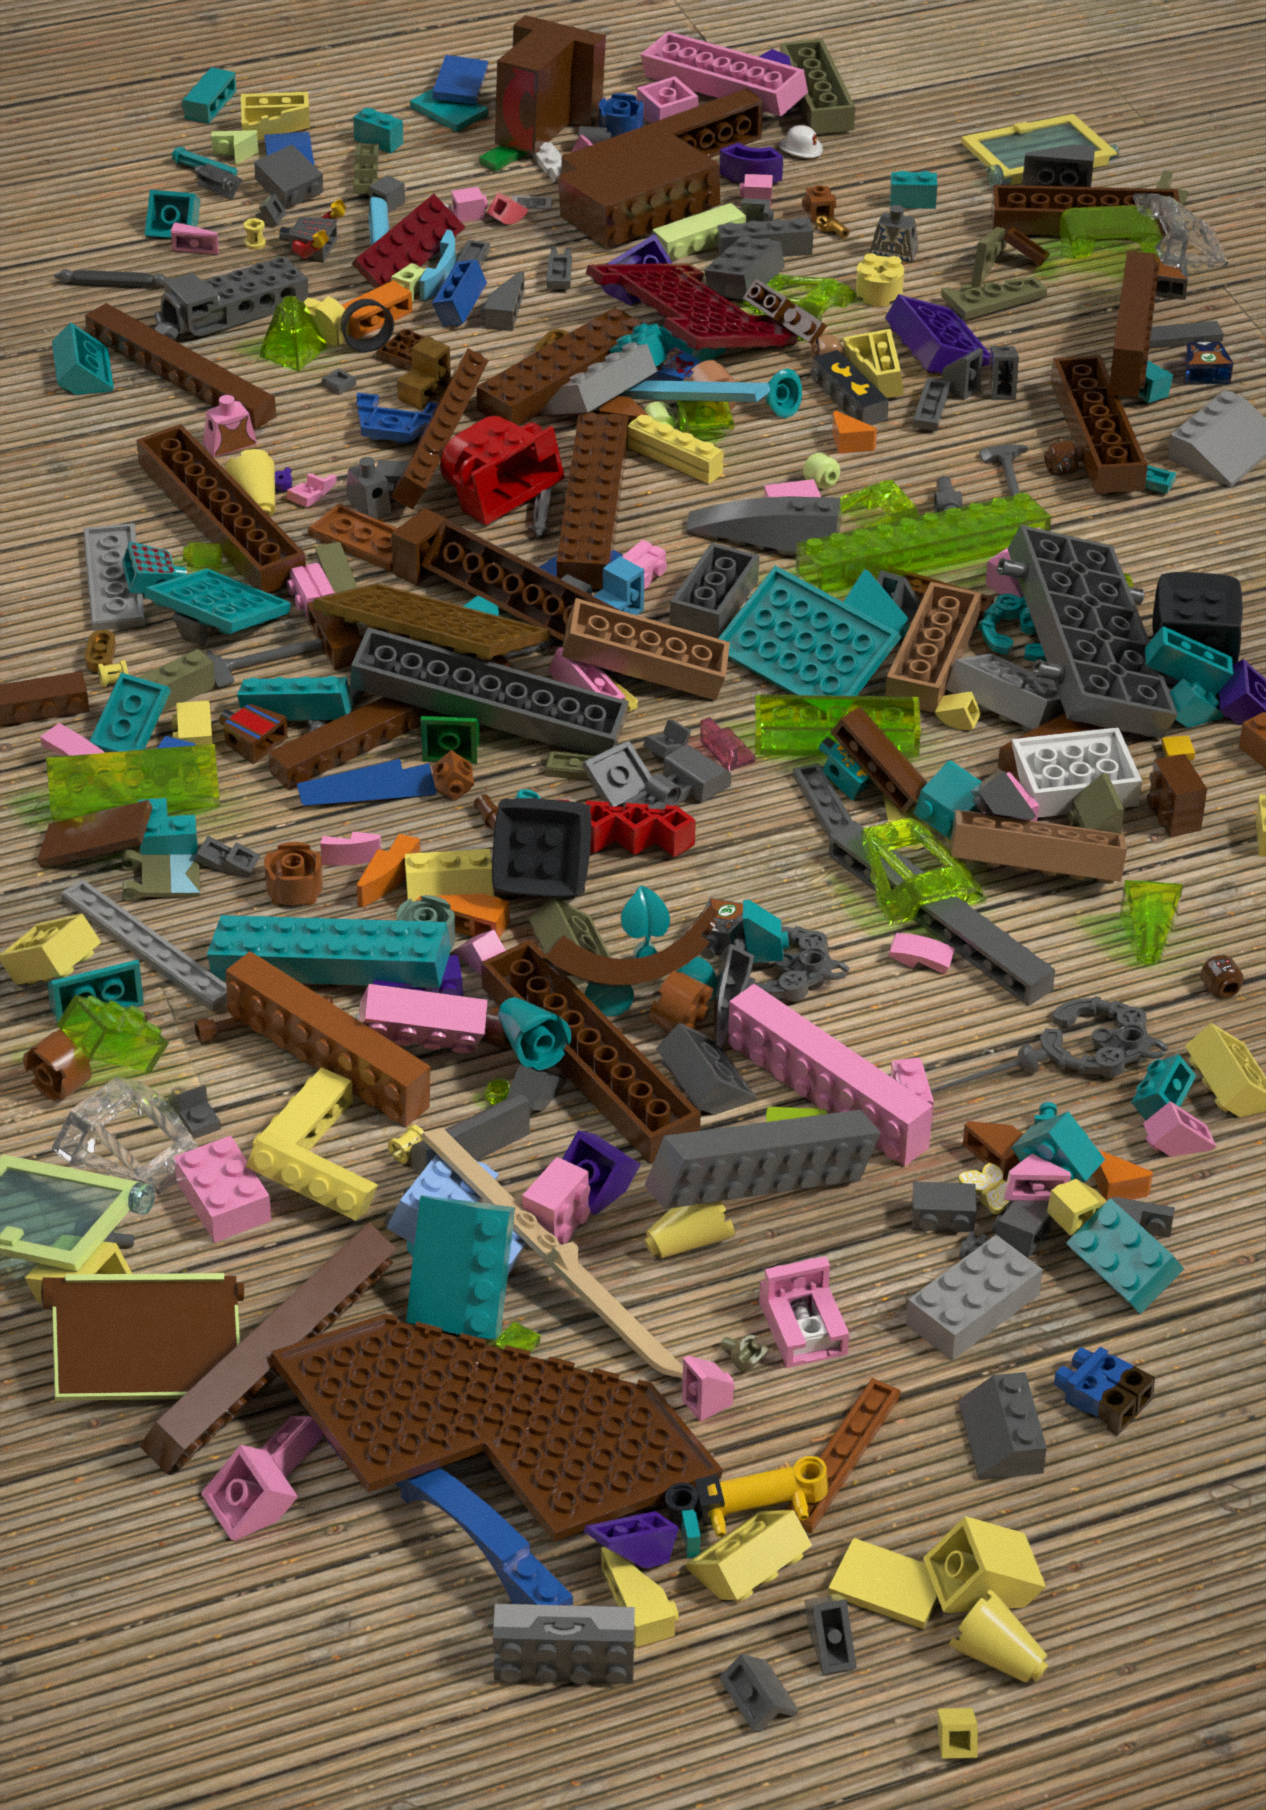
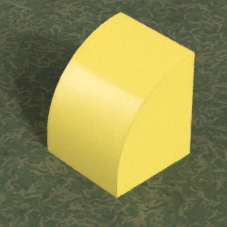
(959, 711)
(957, 1733)

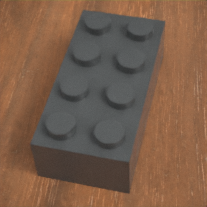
(714, 590)

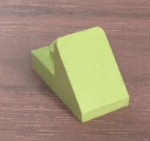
(237, 143)

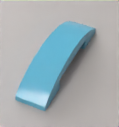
(434, 278)

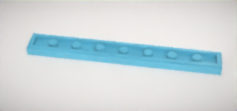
(697, 391)

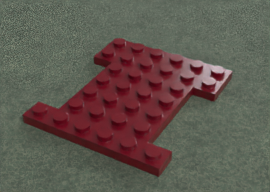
(692, 308)

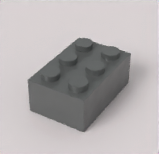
(743, 263)

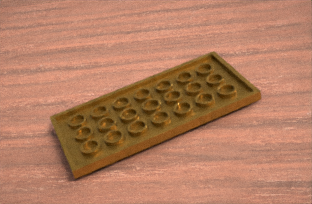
(431, 620)

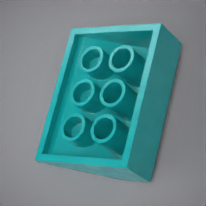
(460, 1266)

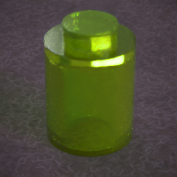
(203, 555)

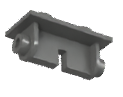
(217, 180)

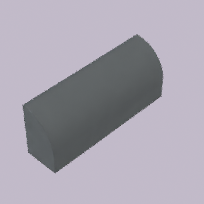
(482, 1132)

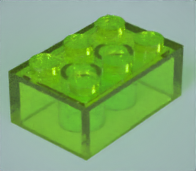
(113, 1033)

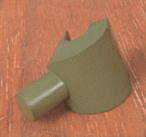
(745, 1352)

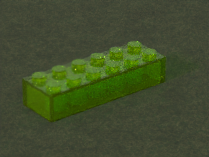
(801, 722)
(115, 779)

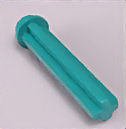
(191, 159)

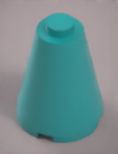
(534, 1033)

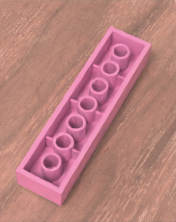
(724, 71)
(828, 1072)

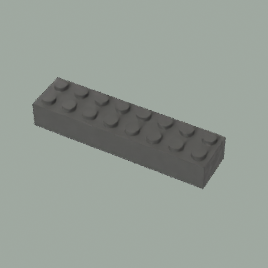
(761, 1158)

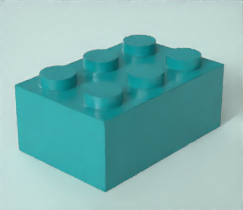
(1125, 1256)

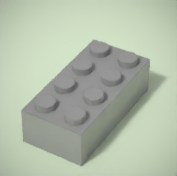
(974, 1297)

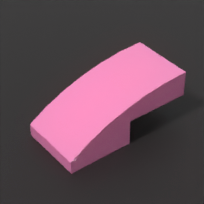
(351, 851)
(913, 949)

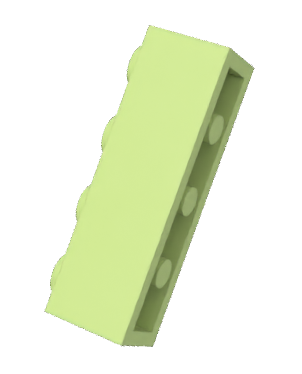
(697, 231)

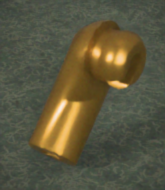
(832, 225)

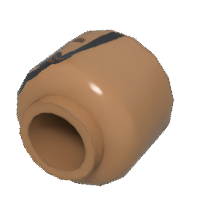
(825, 344)

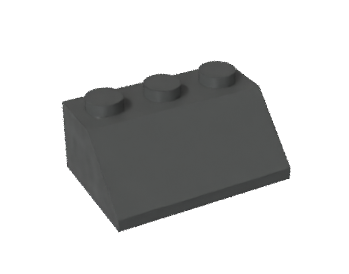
(703, 1071)
(1003, 1428)

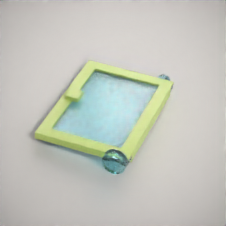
(62, 1212)

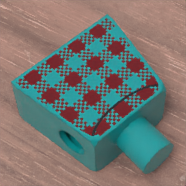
(148, 566)

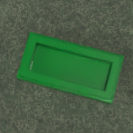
(500, 157)

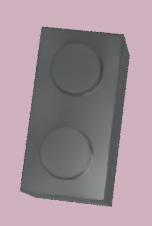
(943, 1206)
(1024, 1225)

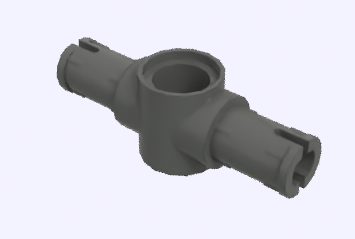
(946, 495)

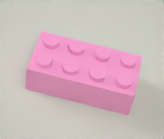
(424, 1017)

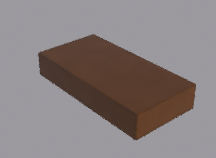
(1026, 246)

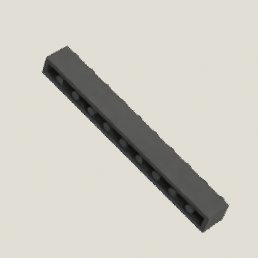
(956, 925)

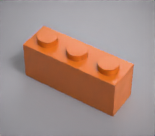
(370, 318)

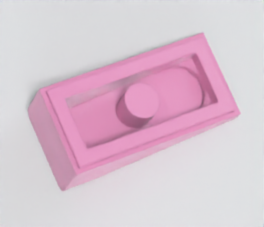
(193, 239)

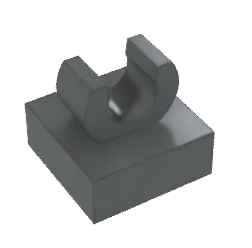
(271, 211)

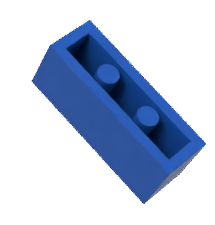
(459, 293)

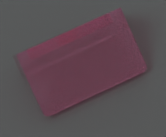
(725, 745)

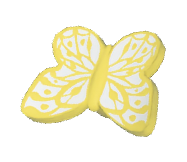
(989, 1185)

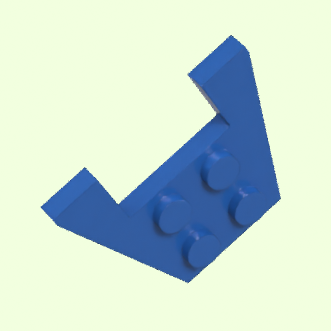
(389, 423)

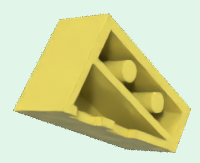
(275, 112)
(876, 359)

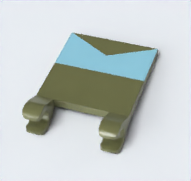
(161, 876)

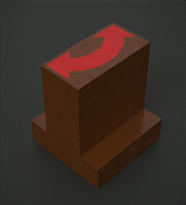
(547, 83)

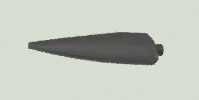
(731, 981)

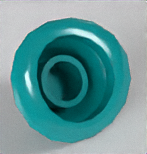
(784, 393)

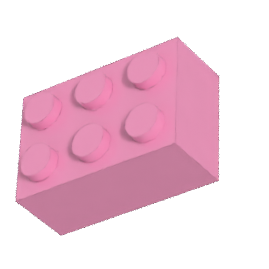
(222, 1189)

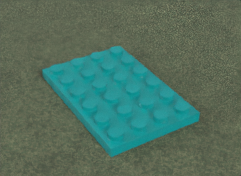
(806, 639)

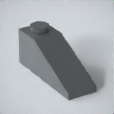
(504, 304)

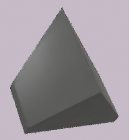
(900, 592)

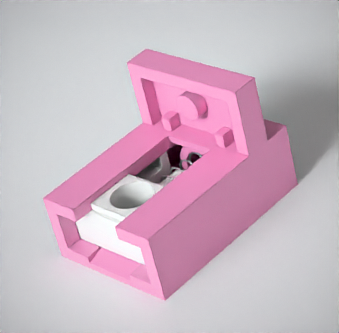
(799, 1292)

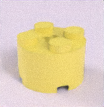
(879, 279)

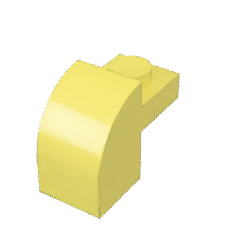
(328, 319)

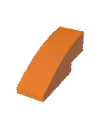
(386, 870)

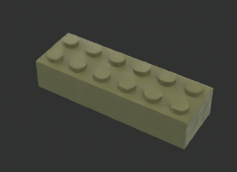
(827, 103)

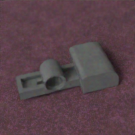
(684, 775)

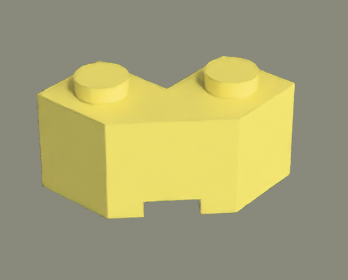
(1073, 1205)

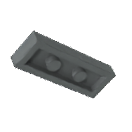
(931, 404)

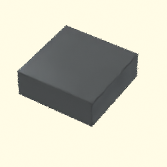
(338, 381)

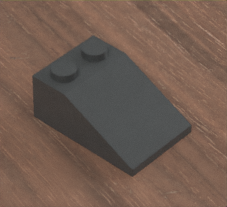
(1059, 166)

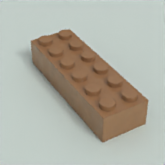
(933, 643)
(645, 649)
(1038, 846)

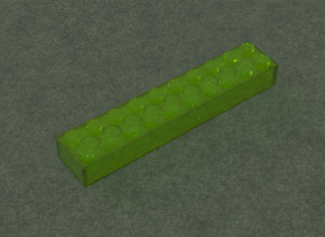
(918, 542)

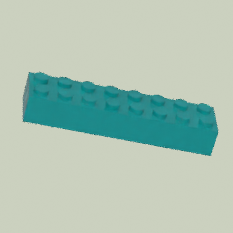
(335, 949)

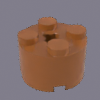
(293, 874)
(681, 1002)
(57, 1066)

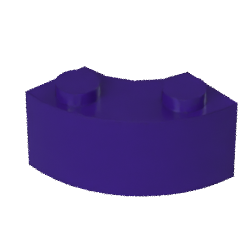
(741, 160)

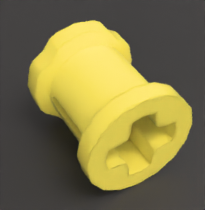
(254, 234)
(103, 672)
(394, 1144)

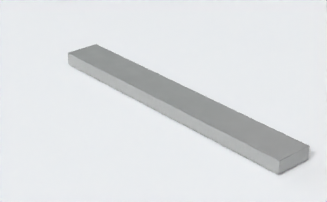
(146, 944)

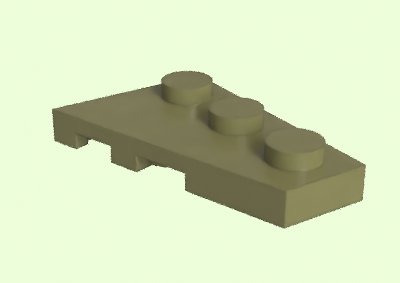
(987, 253)

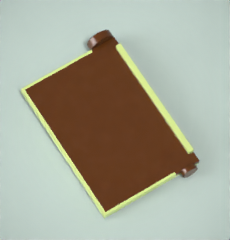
(139, 1332)

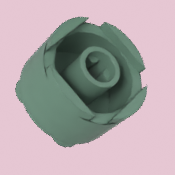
(428, 909)

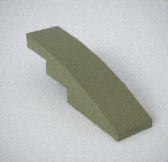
(365, 167)

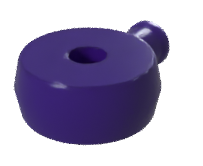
(283, 480)

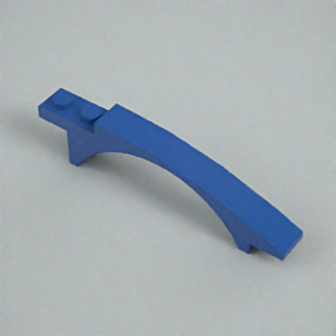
(503, 1546)

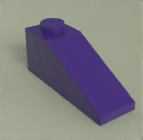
(640, 1538)

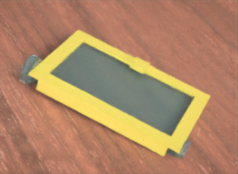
(1005, 148)

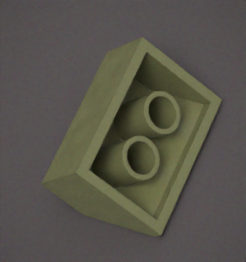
(185, 677)
(558, 919)

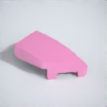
(311, 491)

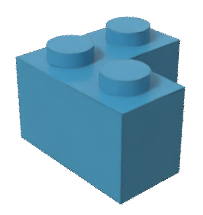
(623, 586)

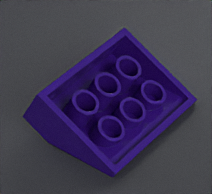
(932, 333)

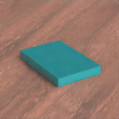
(449, 113)
(130, 714)

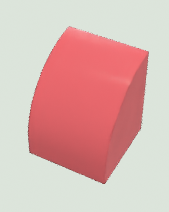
(506, 209)

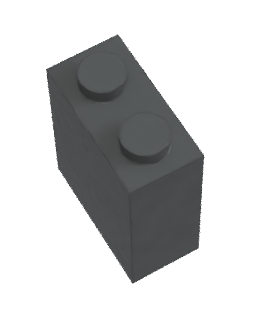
(288, 176)

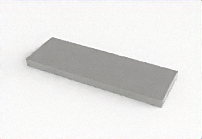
(109, 594)

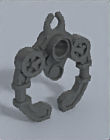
(804, 969)
(1116, 1047)

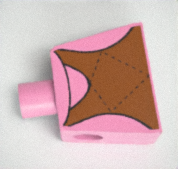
(228, 427)

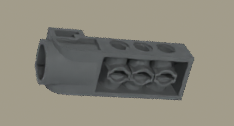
(232, 297)

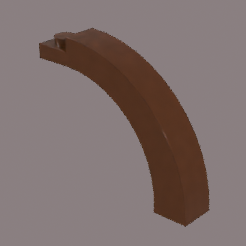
(613, 972)

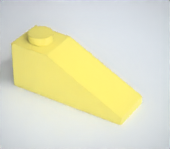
(631, 1588)

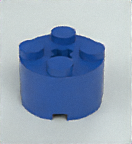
(620, 113)

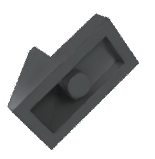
(191, 629)
(195, 1111)
(1152, 1217)

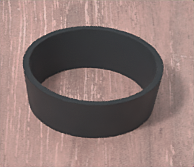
(379, 339)

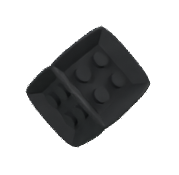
(1201, 608)
(541, 847)

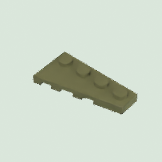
(992, 297)

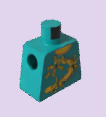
(843, 769)

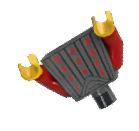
(314, 236)

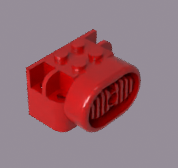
(500, 466)

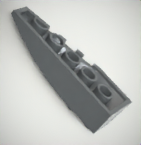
(768, 521)

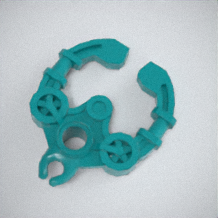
(1009, 608)

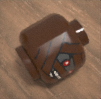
(1062, 457)
(1222, 976)

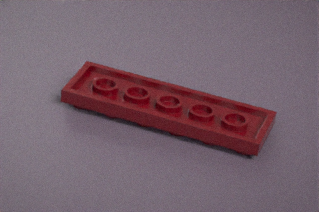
(408, 242)

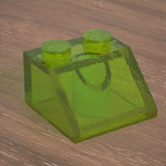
(704, 418)

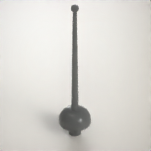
(1026, 1059)

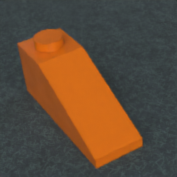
(478, 913)

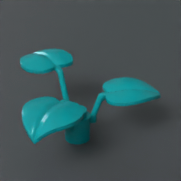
(640, 917)

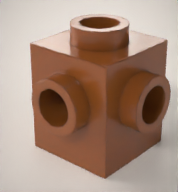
(819, 202)
(453, 775)

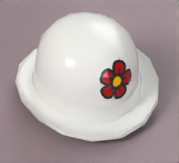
(802, 143)

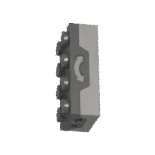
(563, 1643)

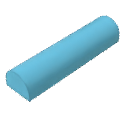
(377, 219)

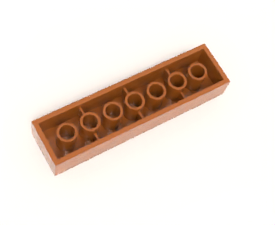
(328, 1038)

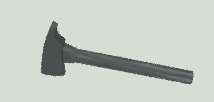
(1004, 455)
(223, 667)

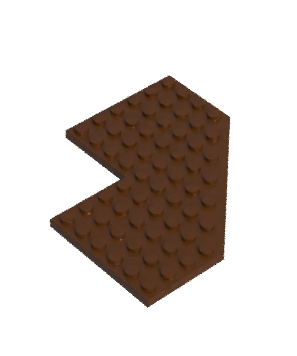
(561, 1436)

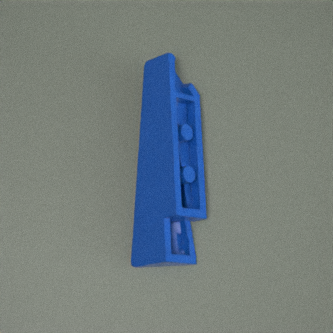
(369, 783)

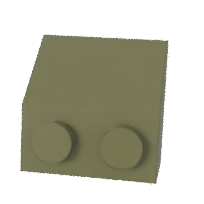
(1097, 807)

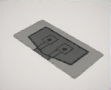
(533, 202)

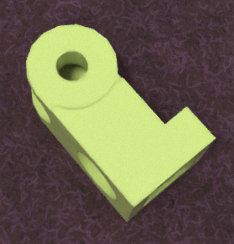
(409, 278)

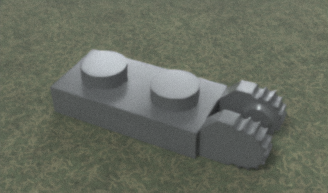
(559, 269)

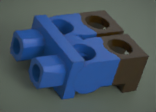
(1106, 1387)

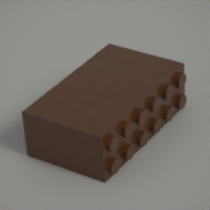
(639, 190)

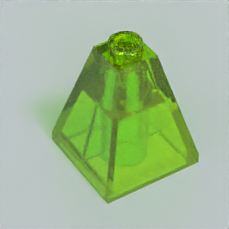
(292, 336)
(1149, 917)

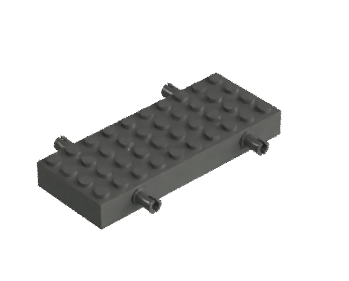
(1089, 632)

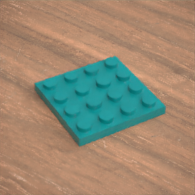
(217, 600)

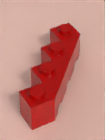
(640, 827)

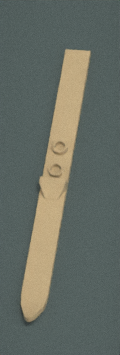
(560, 1258)

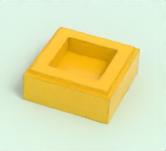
(1178, 745)

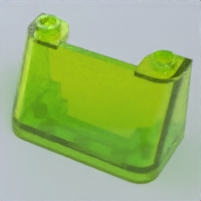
(1083, 225)

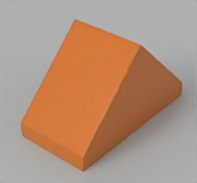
(852, 435)
(1122, 1179)

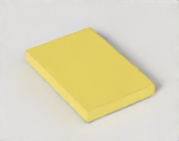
(885, 1583)

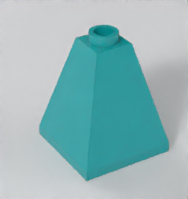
(874, 601)

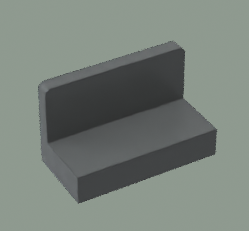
(756, 1691)

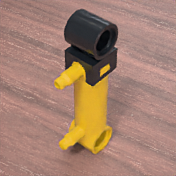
(717, 1498)

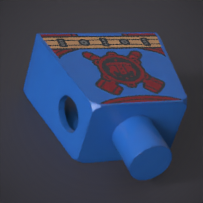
(675, 367)

